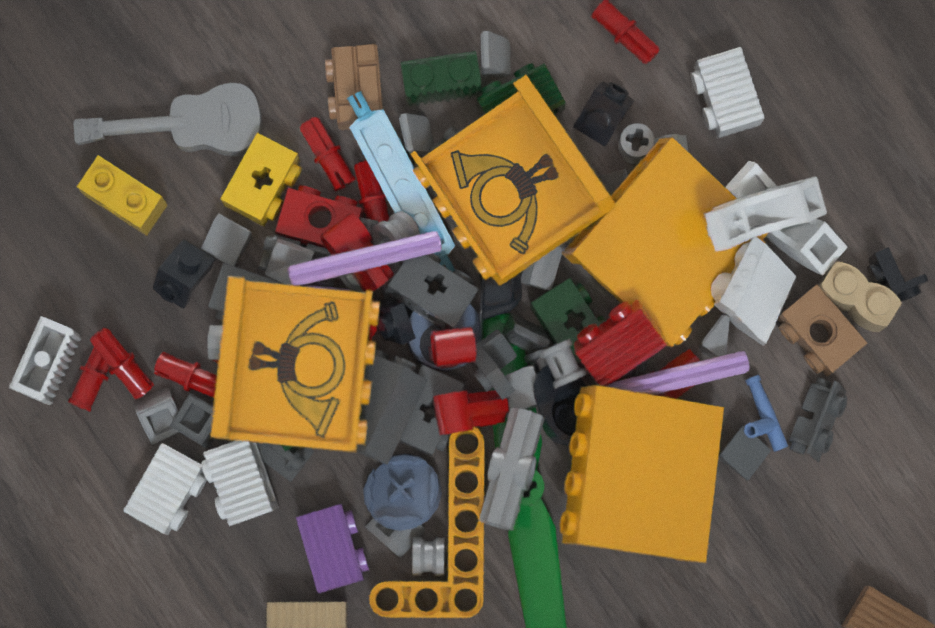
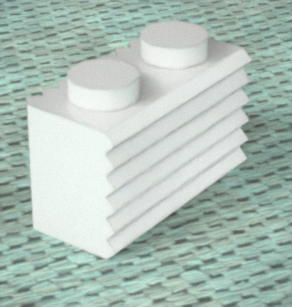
(727, 93)
(45, 360)
(239, 481)
(165, 490)

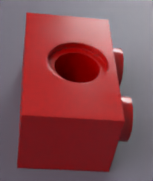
(302, 205)

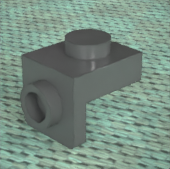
(491, 356)

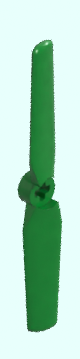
(534, 534)

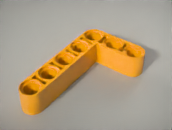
(457, 542)

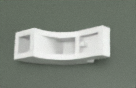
(764, 212)
(808, 243)

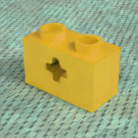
(262, 158)
(122, 195)

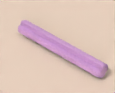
(364, 258)
(686, 375)

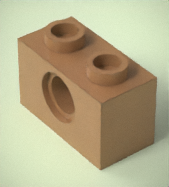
(818, 309)

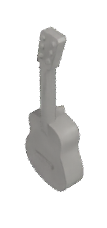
(215, 121)

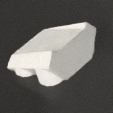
(754, 290)

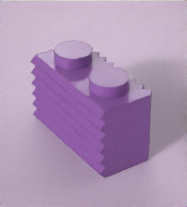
(331, 548)

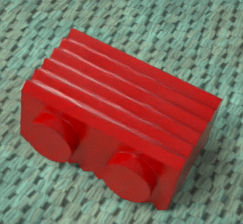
(619, 343)

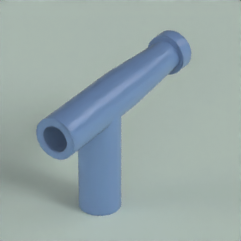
(768, 421)

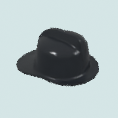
(498, 299)
(557, 405)

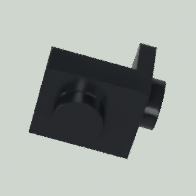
(604, 112)
(182, 273)
(886, 273)
(394, 321)

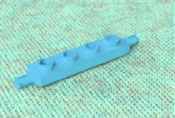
(395, 172)

